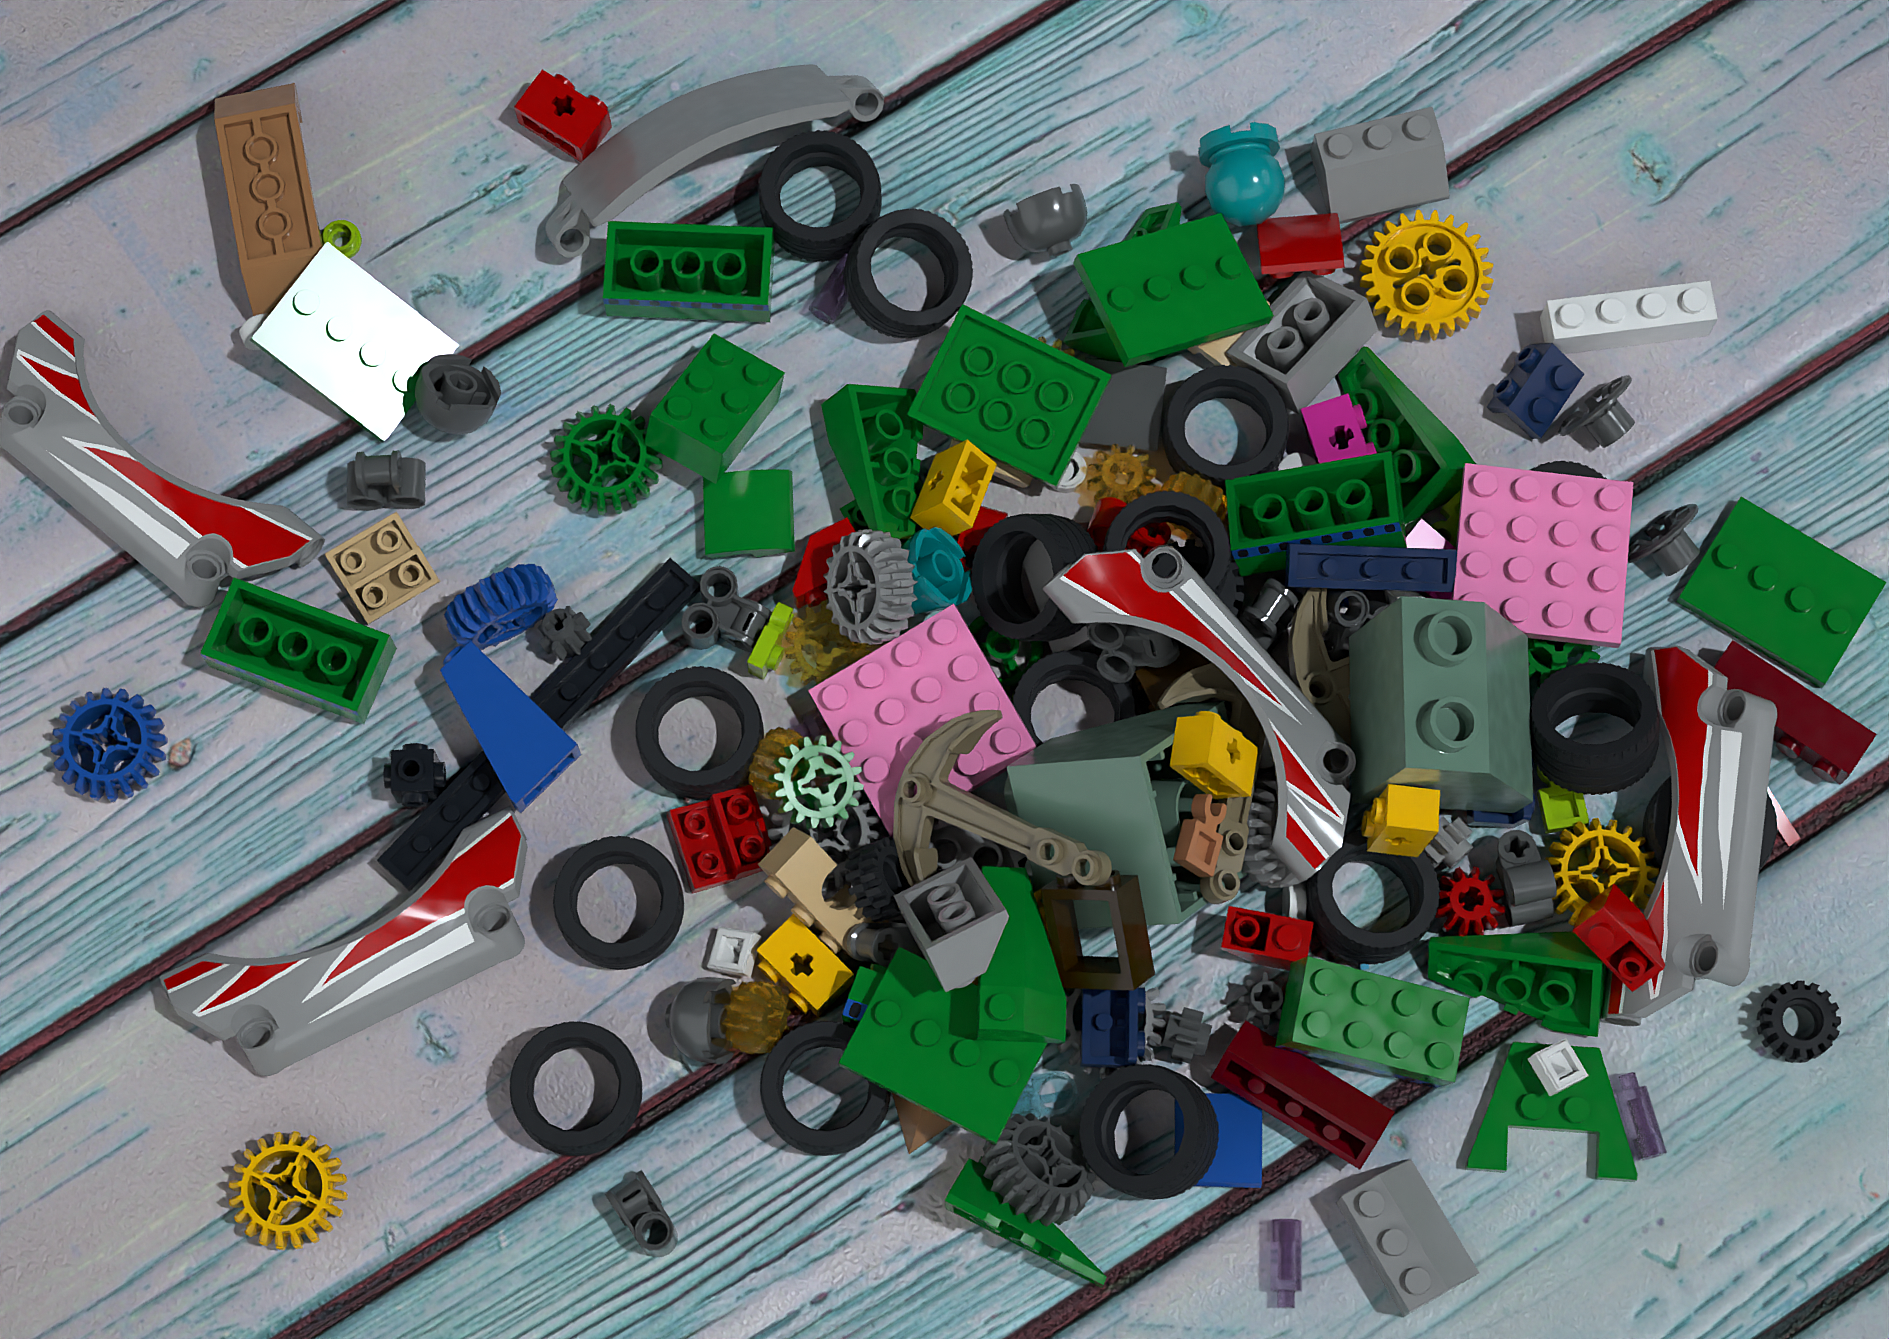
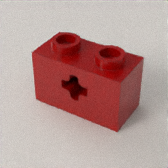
(573, 134)

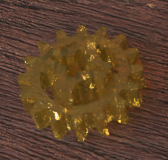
(813, 642)

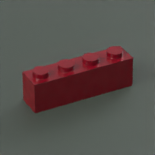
(1805, 722)
(1302, 1095)

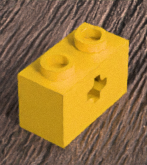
(953, 481)
(1213, 756)
(1402, 820)
(797, 943)

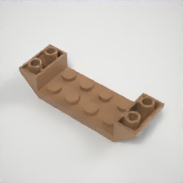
(268, 190)

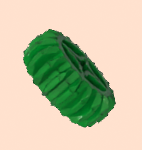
(577, 444)

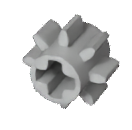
(1449, 843)

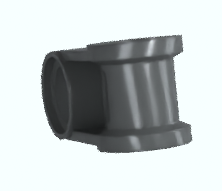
(880, 941)
(639, 1210)

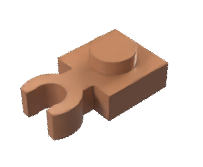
(1198, 840)

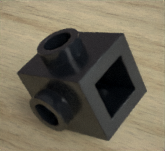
(417, 789)

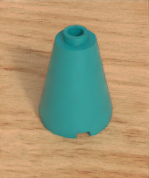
(937, 571)

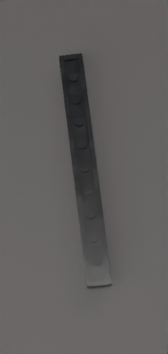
(562, 700)

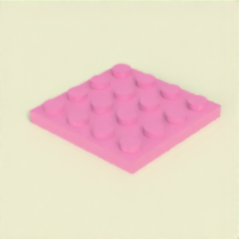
(1545, 551)
(907, 692)

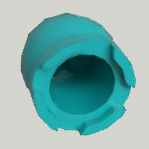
(1243, 174)

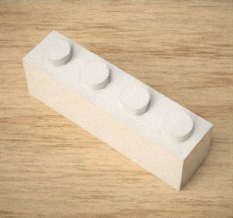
(1629, 317)

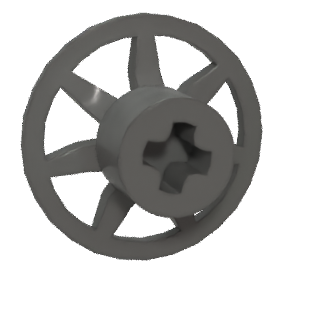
(1604, 419)
(1671, 546)

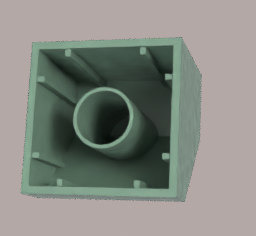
(1442, 705)
(1118, 798)

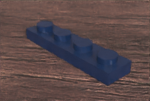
(1370, 567)

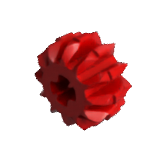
(1481, 915)

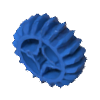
(501, 606)
(112, 727)

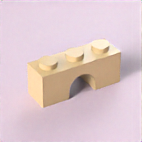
(798, 870)

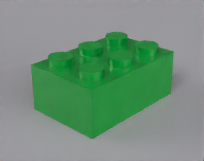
(714, 408)

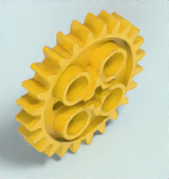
(1411, 244)

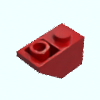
(810, 579)
(1266, 937)
(1620, 937)

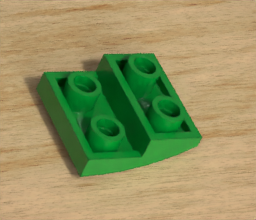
(749, 513)

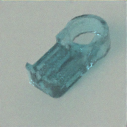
(1034, 1102)

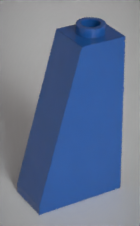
(512, 730)

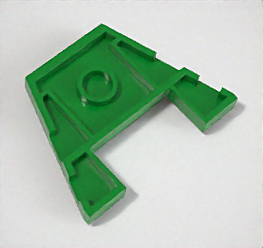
(1582, 1108)

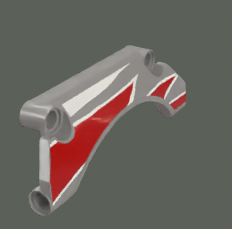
(163, 522)
(1125, 590)
(1711, 863)
(318, 997)

